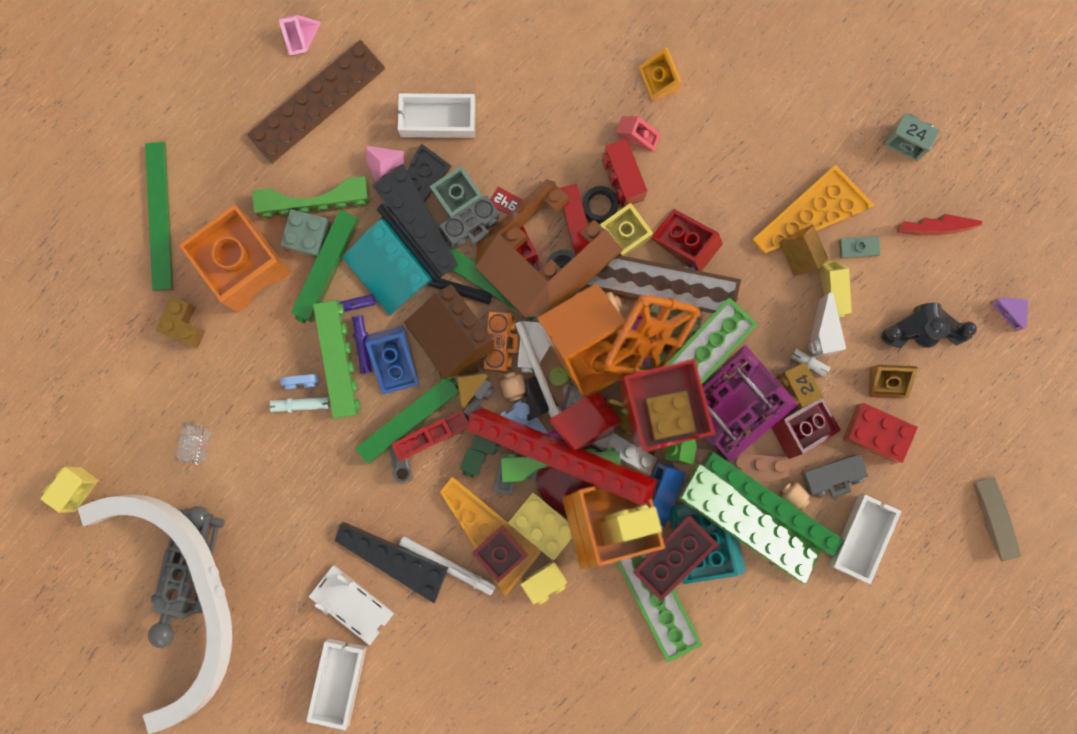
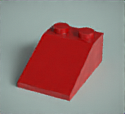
(688, 240)
(586, 422)

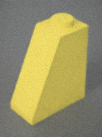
(836, 279)

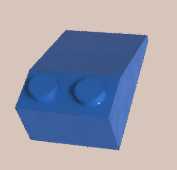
(392, 359)

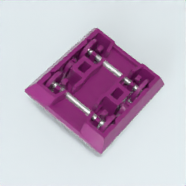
(743, 402)

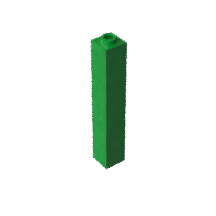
(325, 266)
(408, 420)

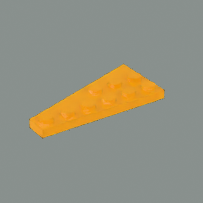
(823, 205)
(481, 522)

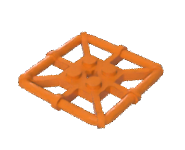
(657, 328)

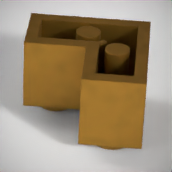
(175, 323)

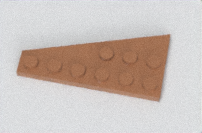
(759, 467)

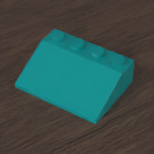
(386, 267)
(722, 561)

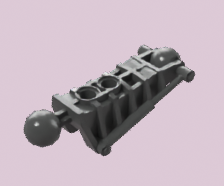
(183, 605)

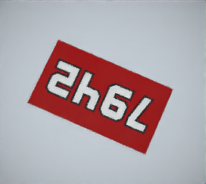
(505, 200)

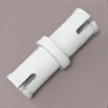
(811, 362)

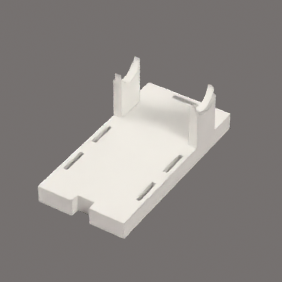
(343, 599)

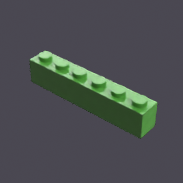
(336, 359)

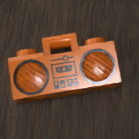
(500, 330)

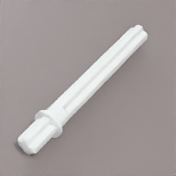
(454, 569)

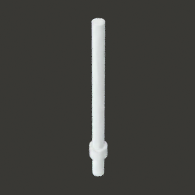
(553, 409)

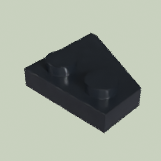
(535, 398)

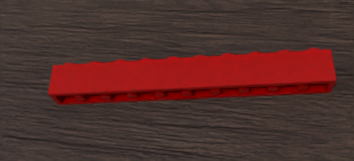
(558, 455)

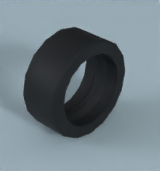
(604, 191)

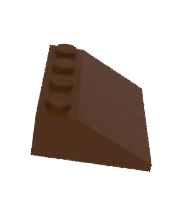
(449, 332)

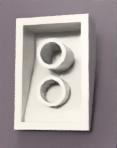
(826, 331)

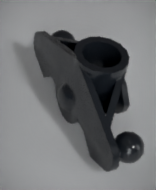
(927, 327)

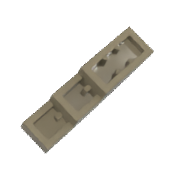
(998, 519)

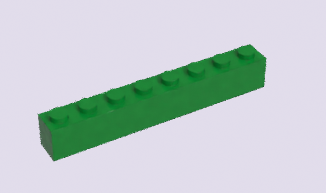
(774, 505)

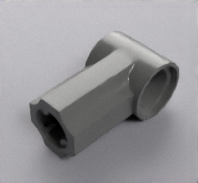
(398, 466)

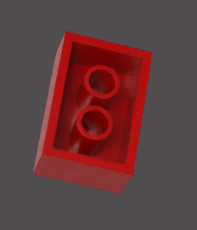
(624, 173)
(880, 433)

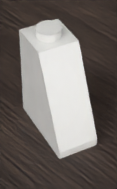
(539, 343)

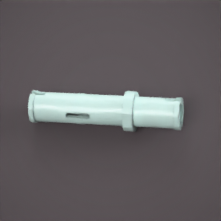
(299, 404)

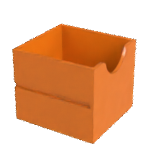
(234, 258)
(582, 336)
(584, 513)

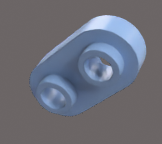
(307, 380)

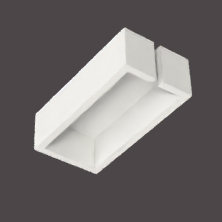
(437, 115)
(865, 538)
(336, 684)

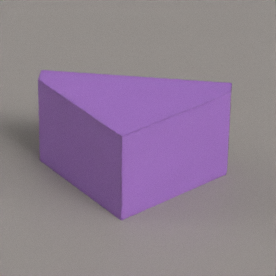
(1013, 311)

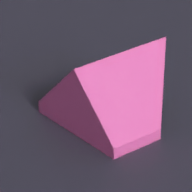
(298, 33)
(382, 161)

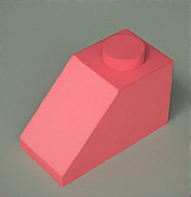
(638, 132)

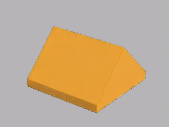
(660, 75)

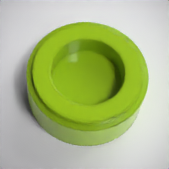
(558, 377)

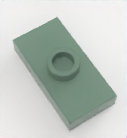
(859, 247)

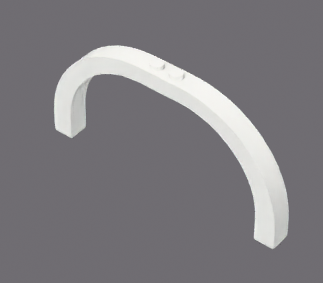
(208, 587)

